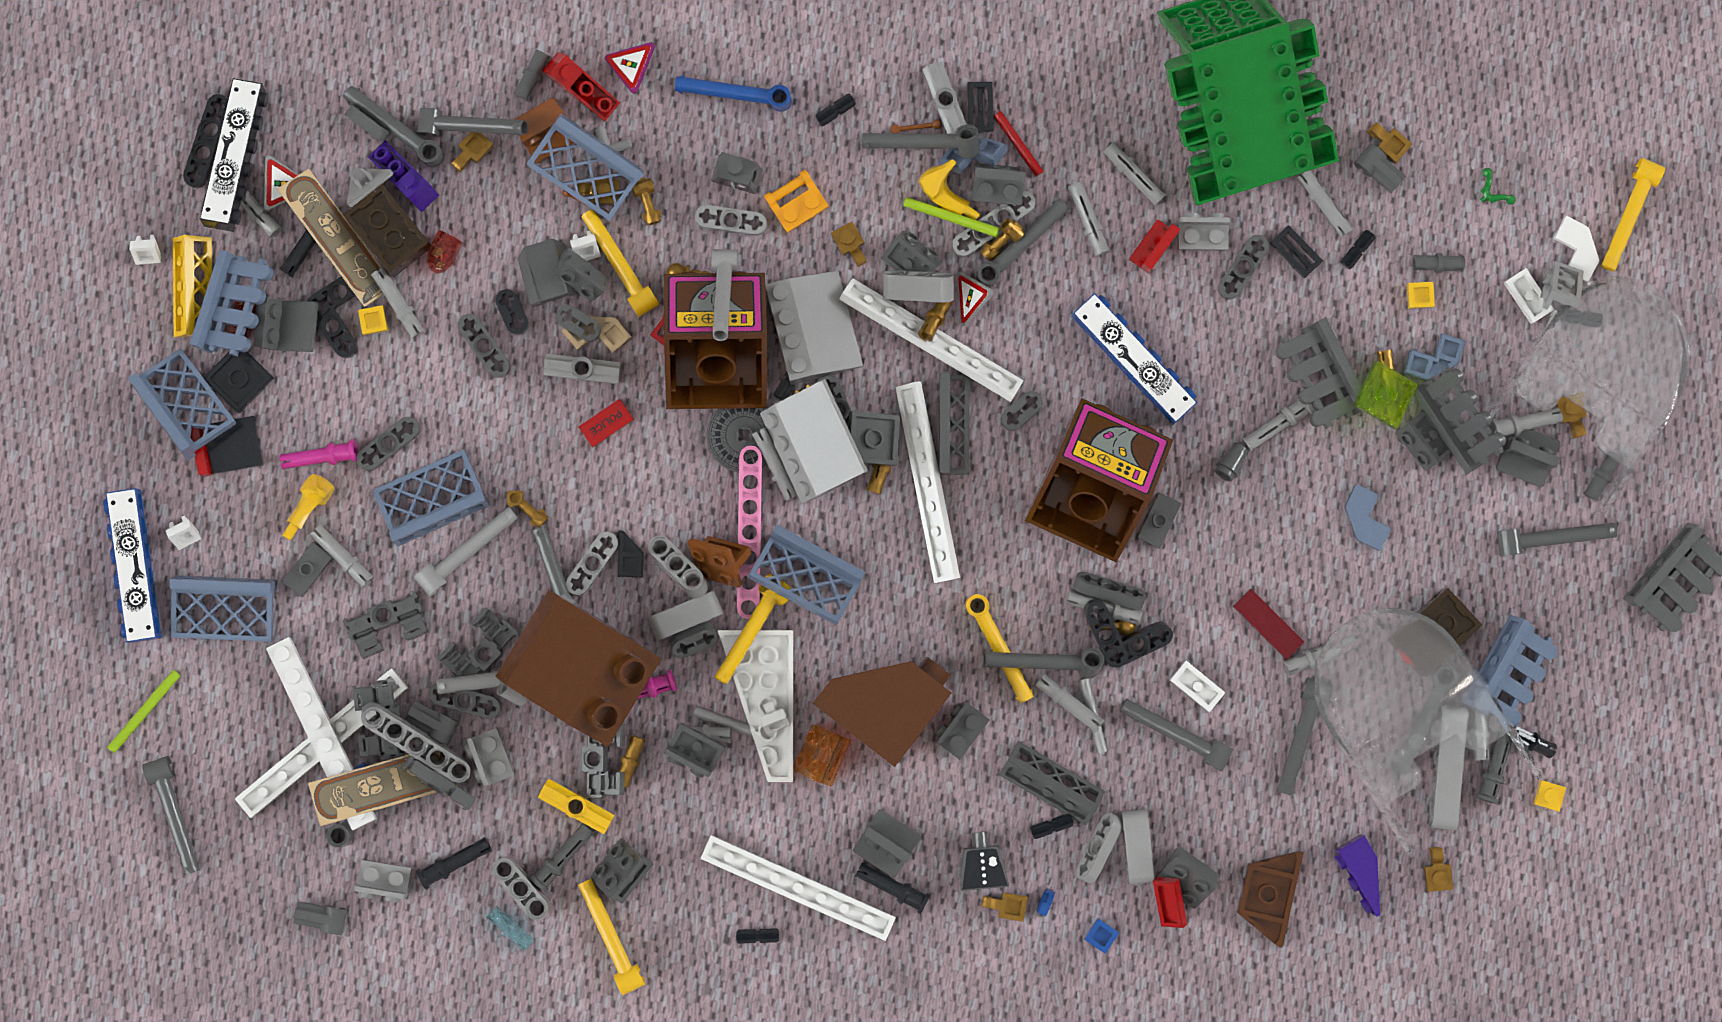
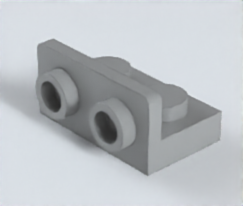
(1203, 232)
(1562, 284)
(489, 757)
(383, 880)

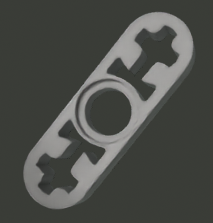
(750, 215)
(586, 582)
(1104, 835)

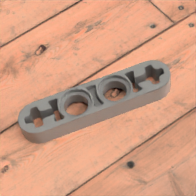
(991, 219)

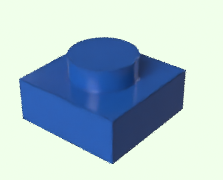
(1101, 935)

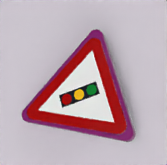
(631, 64)

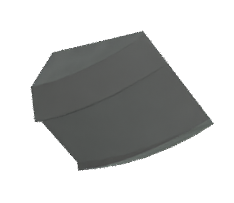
(537, 269)

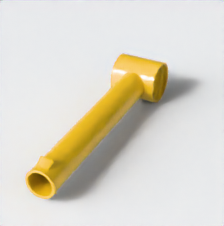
(1647, 175)
(641, 298)
(750, 631)
(998, 644)
(628, 976)

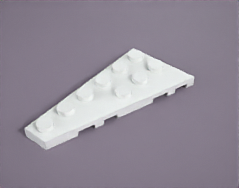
(763, 678)

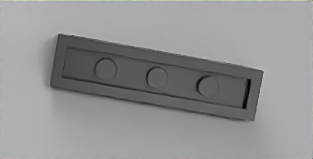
(944, 424)
(1050, 787)

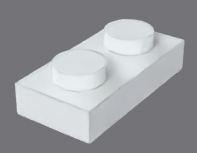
(1527, 295)
(1197, 686)

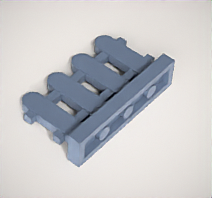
(218, 300)
(1508, 655)

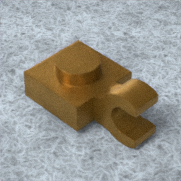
(1391, 143)
(474, 148)
(602, 186)
(849, 241)
(1572, 414)
(1438, 875)
(1010, 905)

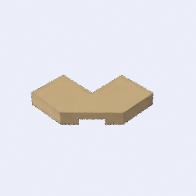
(612, 333)

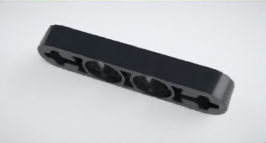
(203, 140)

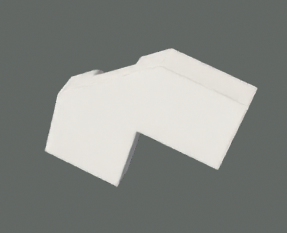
(1578, 238)

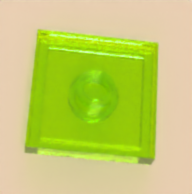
(1385, 394)

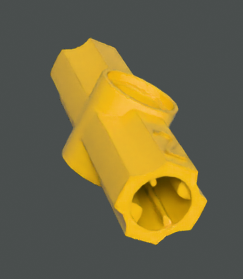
(561, 797)

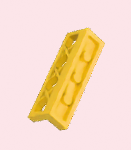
(184, 281)

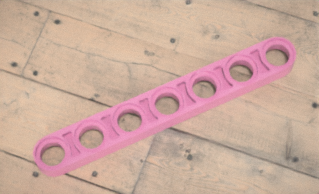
(752, 519)

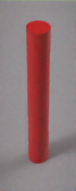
(1018, 143)

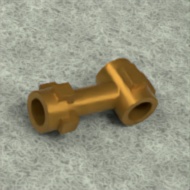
(643, 189)
(1010, 230)
(516, 499)

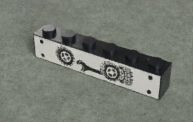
(233, 155)

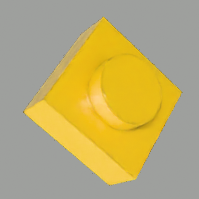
(1420, 295)
(373, 320)
(1549, 795)

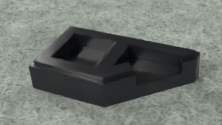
(629, 557)

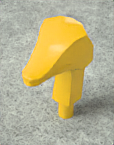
(935, 186)
(315, 492)

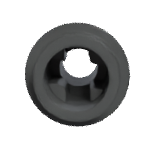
(1231, 463)

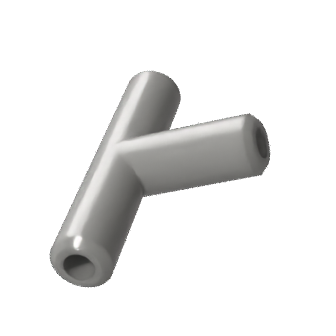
(618, 146)

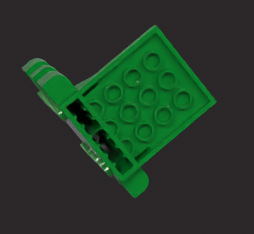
(1247, 95)

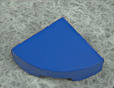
(1045, 902)

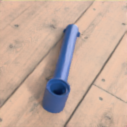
(734, 91)

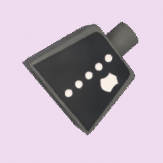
(737, 173)
(982, 865)

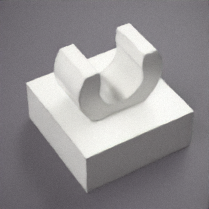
(586, 246)
(145, 251)
(182, 533)
(774, 719)

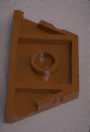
(1269, 894)

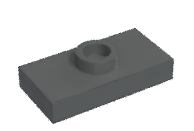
(1159, 520)
(307, 569)

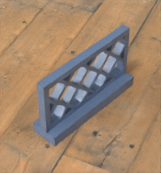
(597, 148)
(165, 417)
(435, 518)
(813, 557)
(222, 586)

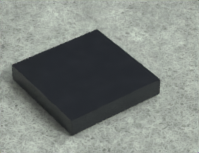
(238, 379)
(236, 447)

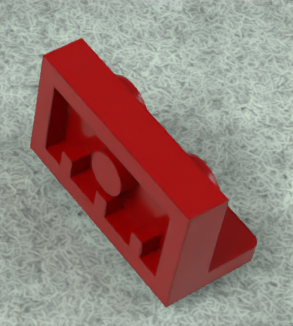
(1153, 245)

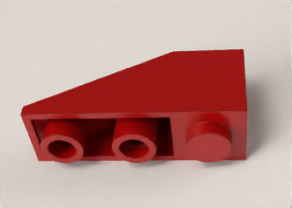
(580, 85)

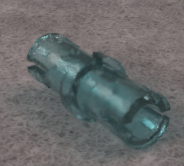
(510, 928)

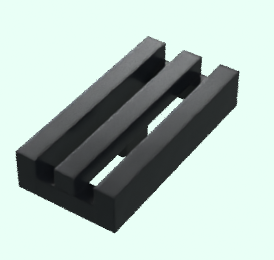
(979, 85)
(1289, 258)

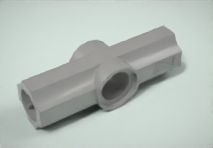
(940, 86)
(566, 367)

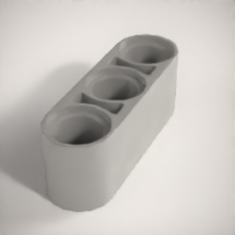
(918, 286)
(672, 557)
(685, 616)
(1138, 846)
(509, 882)

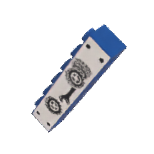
(1134, 358)
(133, 565)

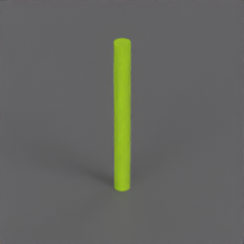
(951, 217)
(144, 711)

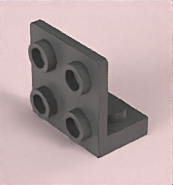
(286, 325)

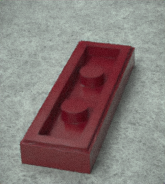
(1268, 624)

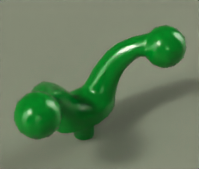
(1510, 199)

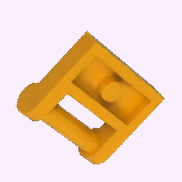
(800, 208)

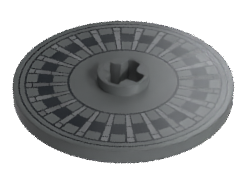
(724, 435)

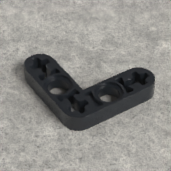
(330, 313)
(1124, 644)

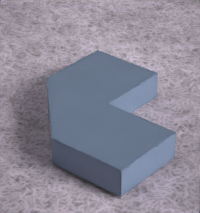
(990, 153)
(1426, 366)
(1358, 510)

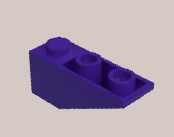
(404, 176)
(1362, 866)

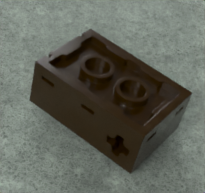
(387, 230)
(1451, 615)

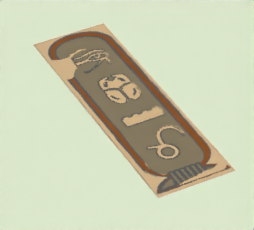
(333, 234)
(368, 789)

